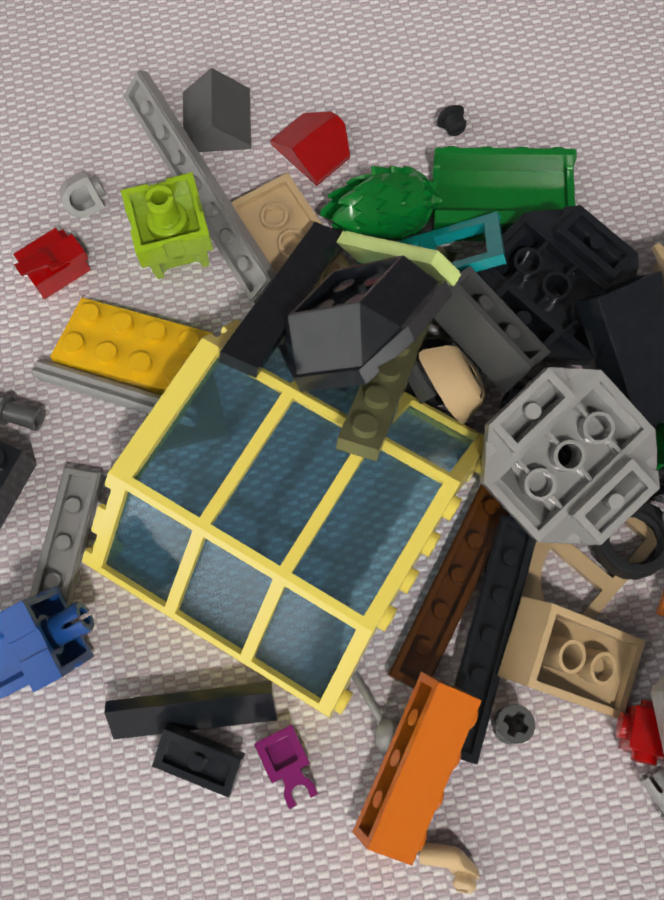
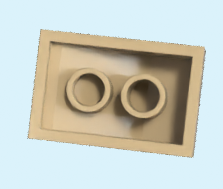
(571, 657)

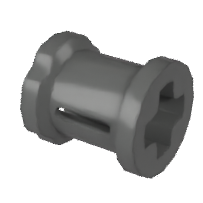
(525, 721)

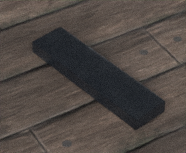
(191, 710)

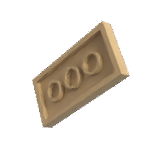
(279, 220)

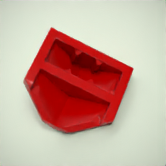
(314, 144)

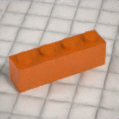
(416, 769)

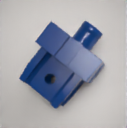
(41, 641)

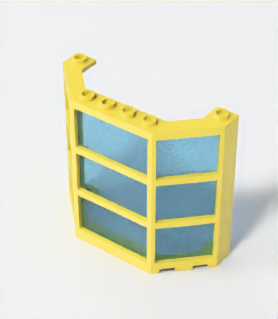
(265, 532)

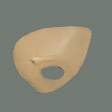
(454, 380)

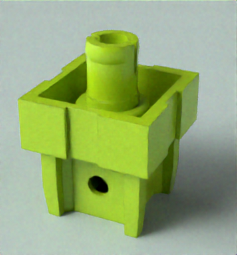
(167, 224)

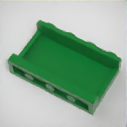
(502, 181)

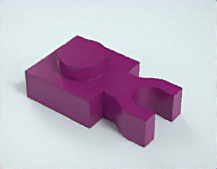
(283, 759)

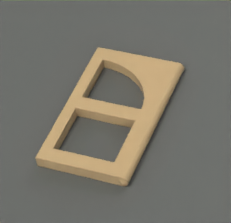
(587, 568)

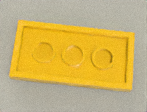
(125, 345)

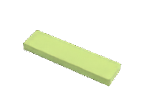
(371, 249)

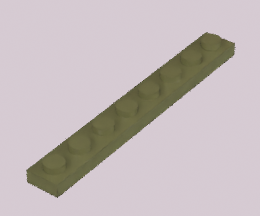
(379, 400)

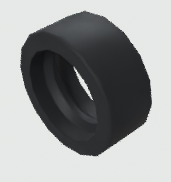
(626, 570)

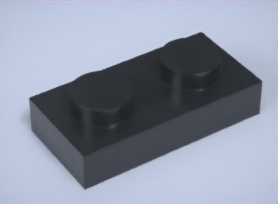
(198, 760)

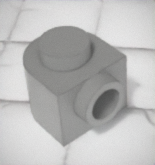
(82, 195)

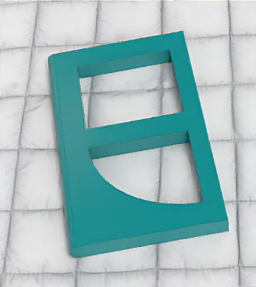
(487, 223)

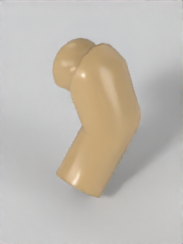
(455, 861)

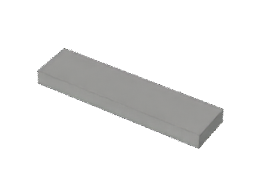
(68, 532)

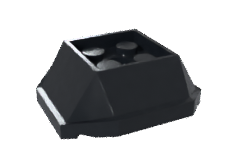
(563, 252)
(359, 322)

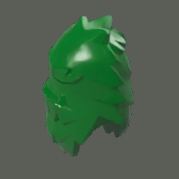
(383, 203)

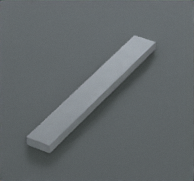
(182, 157)

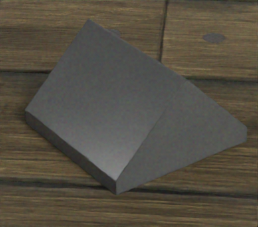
(217, 113)

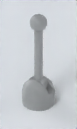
(386, 727)

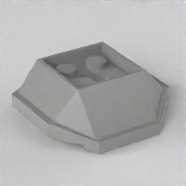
(609, 465)

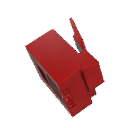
(52, 261)

